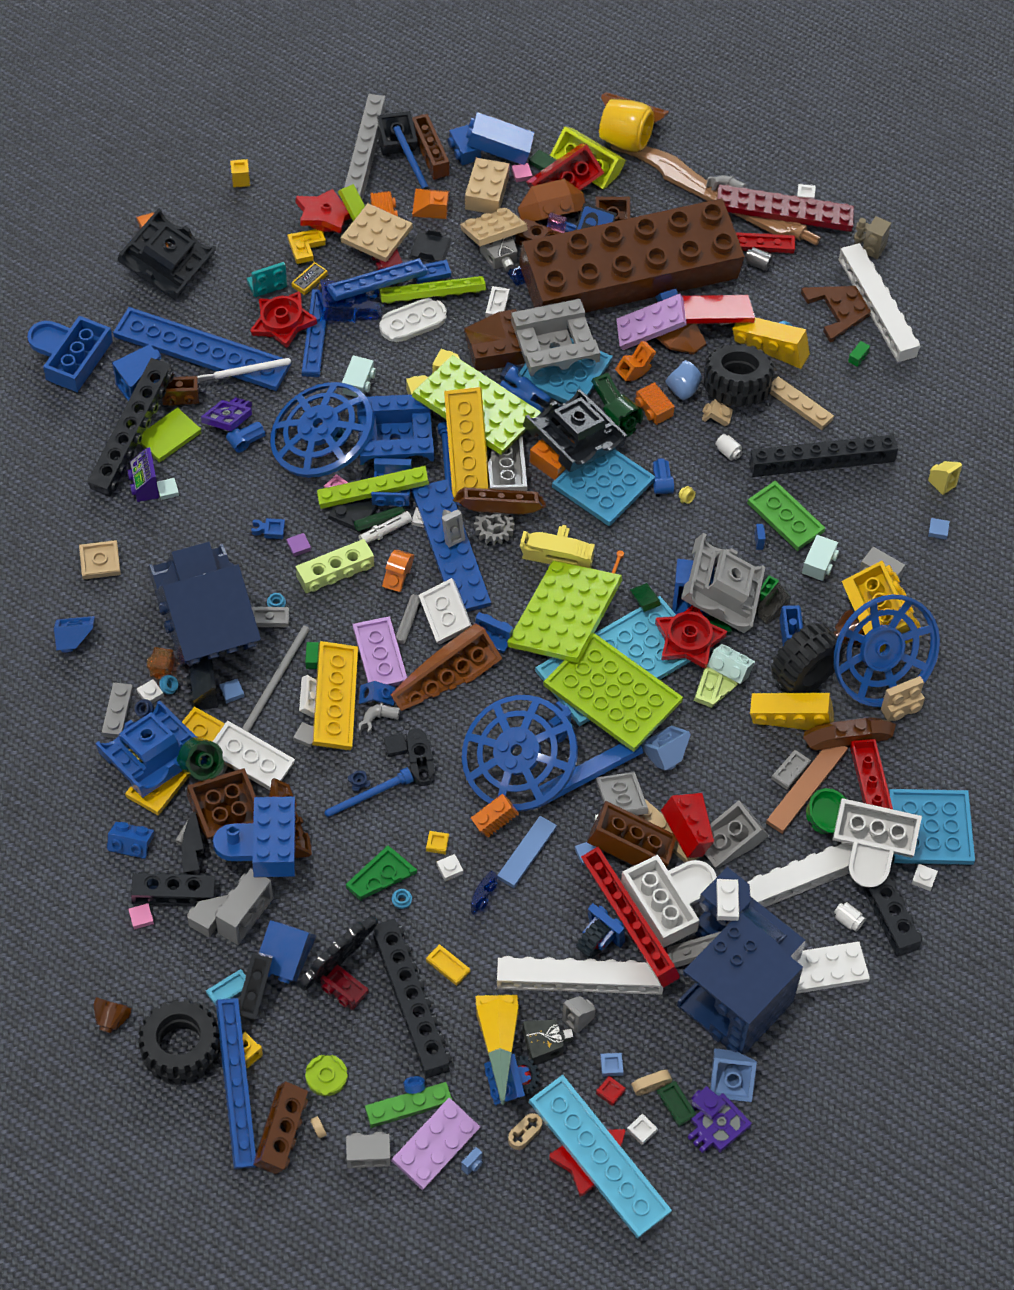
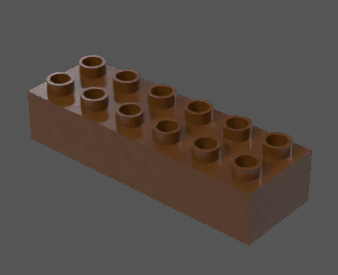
(633, 257)

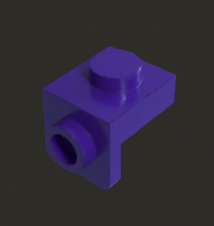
(707, 1102)

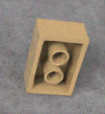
(486, 186)

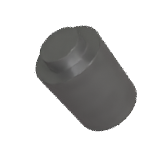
(759, 258)

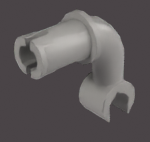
(724, 180)
(379, 711)

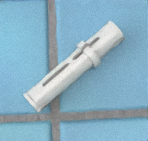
(378, 532)

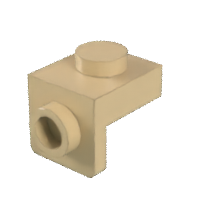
(718, 412)

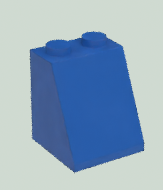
(131, 367)
(682, 576)
(289, 950)

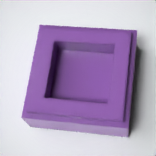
(298, 544)

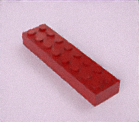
(870, 773)

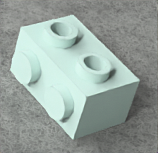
(359, 375)
(820, 557)
(731, 663)

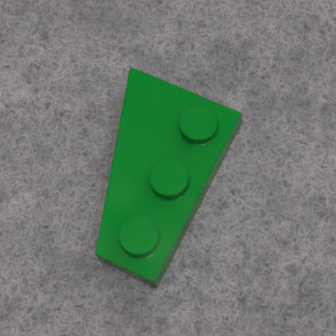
(380, 873)

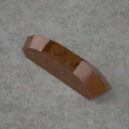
(499, 500)
(843, 732)

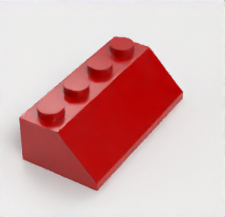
(576, 167)

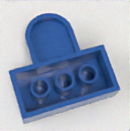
(71, 350)
(265, 841)

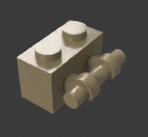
(875, 237)

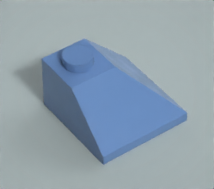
(667, 747)
(733, 1075)

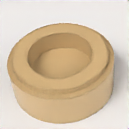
(318, 1127)

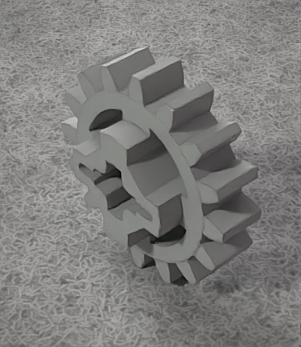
(493, 528)

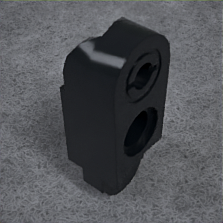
(418, 743)

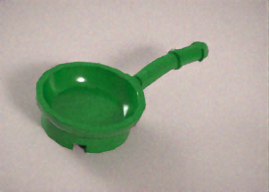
(823, 810)

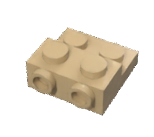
(903, 699)

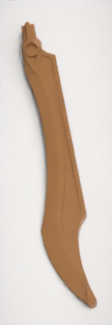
(684, 177)

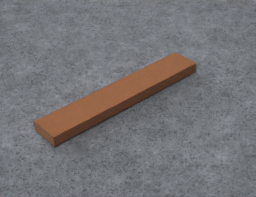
(805, 788)

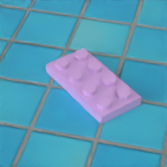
(651, 321)
(379, 651)
(435, 1143)

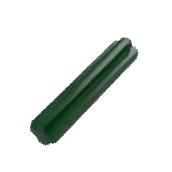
(378, 518)

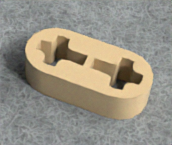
(651, 1082)
(528, 1135)

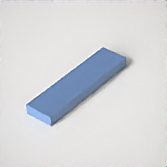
(526, 852)

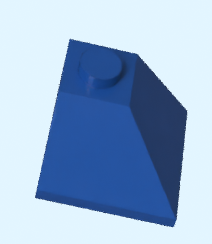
(71, 632)

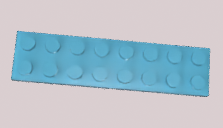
(600, 1156)

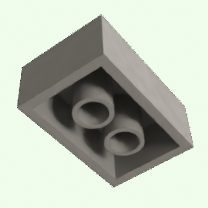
(243, 907)

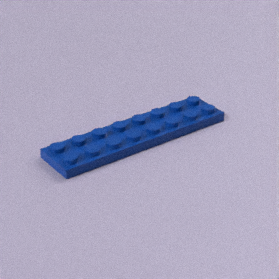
(454, 561)

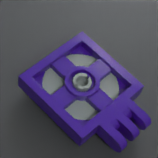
(228, 414)
(720, 1130)

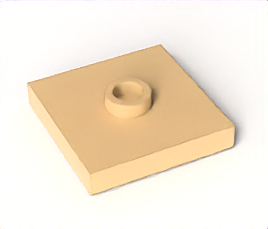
(99, 559)

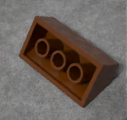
(630, 836)

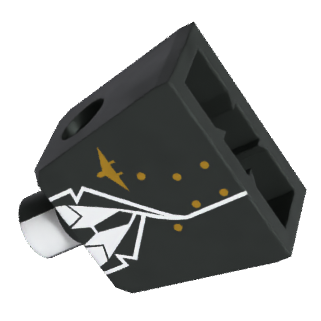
(545, 1039)

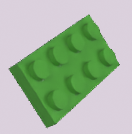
(786, 515)

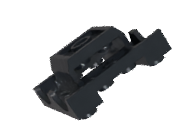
(155, 261)
(593, 433)

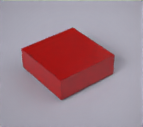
(610, 1090)

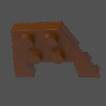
(845, 304)

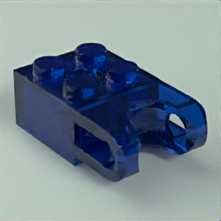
(347, 309)

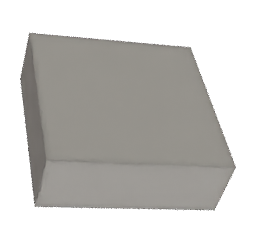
(304, 735)

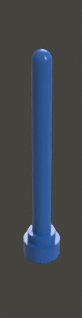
(442, 431)
(403, 777)

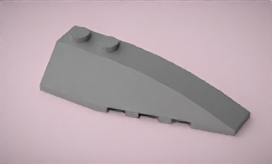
(508, 469)

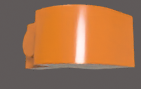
(636, 365)
(397, 567)

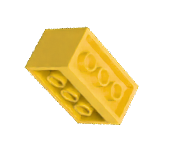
(871, 584)

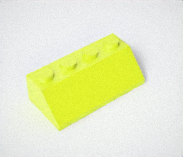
(608, 160)

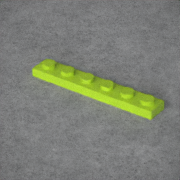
(431, 289)
(362, 489)

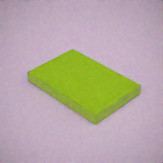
(169, 434)

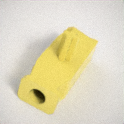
(549, 547)

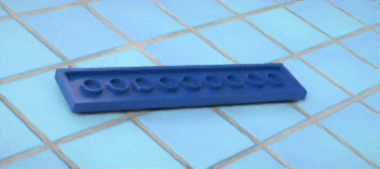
(198, 347)

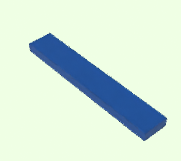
(377, 279)
(314, 341)
(593, 768)

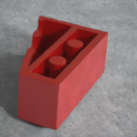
(689, 823)

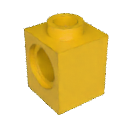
(240, 173)

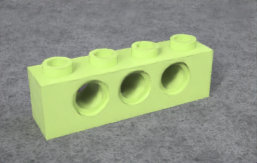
(339, 558)

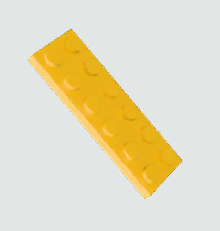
(466, 439)
(335, 695)
(203, 727)

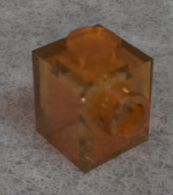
(161, 662)

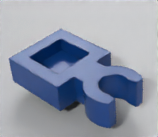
(272, 528)

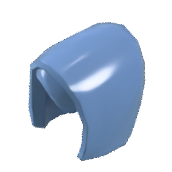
(684, 380)

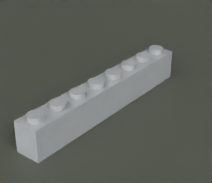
(365, 144)

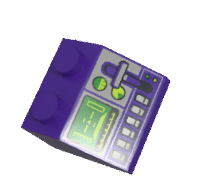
(143, 476)

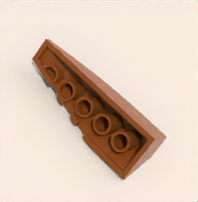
(450, 666)

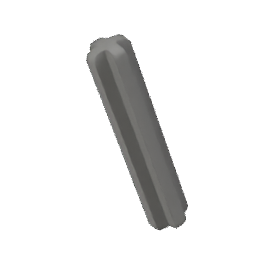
(407, 619)

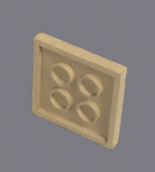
(493, 226)
(376, 232)

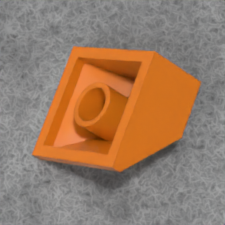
(430, 203)

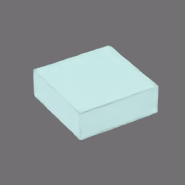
(167, 488)

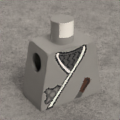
(500, 253)

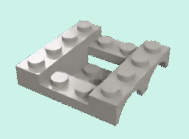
(546, 327)
(734, 589)

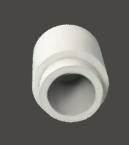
(729, 447)
(849, 916)

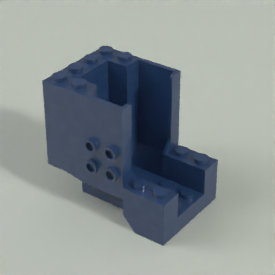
(204, 603)
(744, 973)

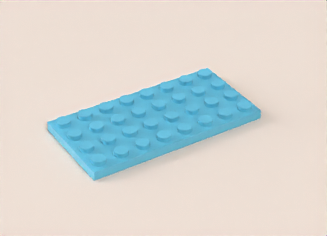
(634, 637)

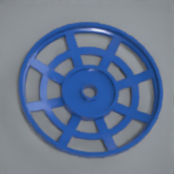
(324, 432)
(894, 649)
(530, 754)

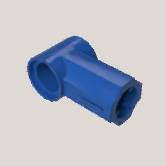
(242, 438)
(663, 481)

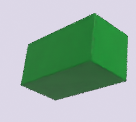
(859, 353)
(767, 586)
(312, 655)

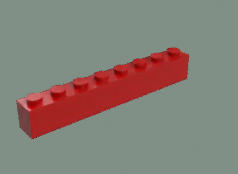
(631, 917)

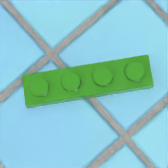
(407, 1105)

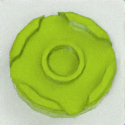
(326, 1075)

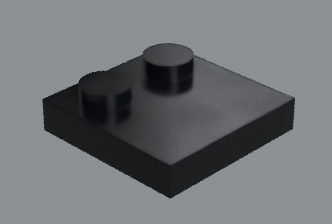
(349, 512)

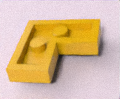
(303, 242)

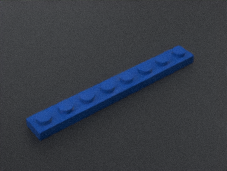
(236, 1083)

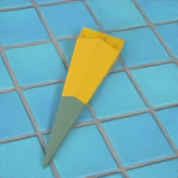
(498, 1022)

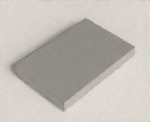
(623, 792)

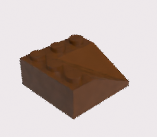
(493, 342)
(222, 801)

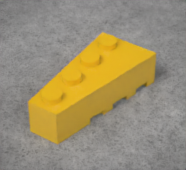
(775, 339)
(792, 709)

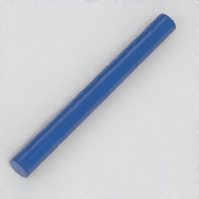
(410, 157)

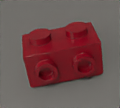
(344, 987)

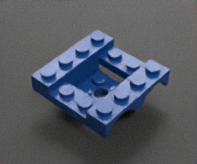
(394, 420)
(156, 741)

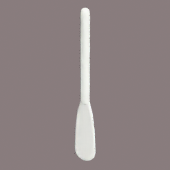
(245, 369)

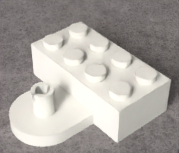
(875, 838)
(667, 895)

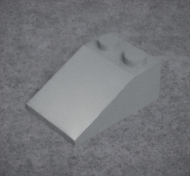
(734, 835)

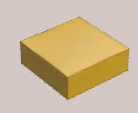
(437, 842)

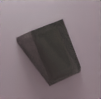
(772, 604)

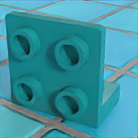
(268, 279)

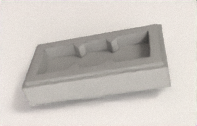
(791, 769)

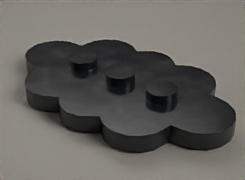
(338, 952)

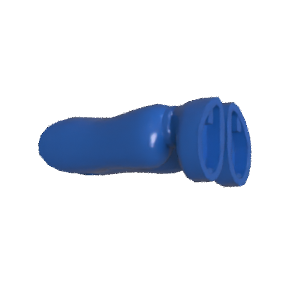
(525, 389)

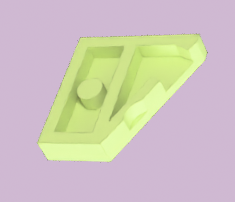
(713, 687)

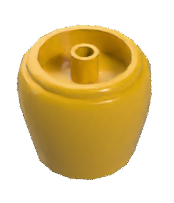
(626, 124)

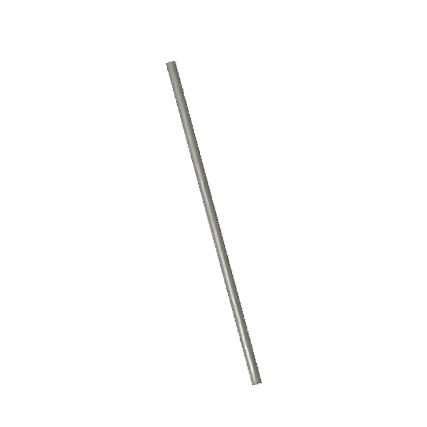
(264, 698)

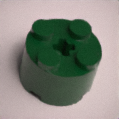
(624, 414)
(193, 751)

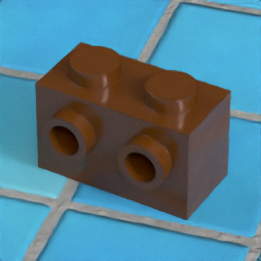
(182, 391)

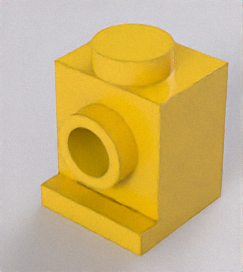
(252, 1051)

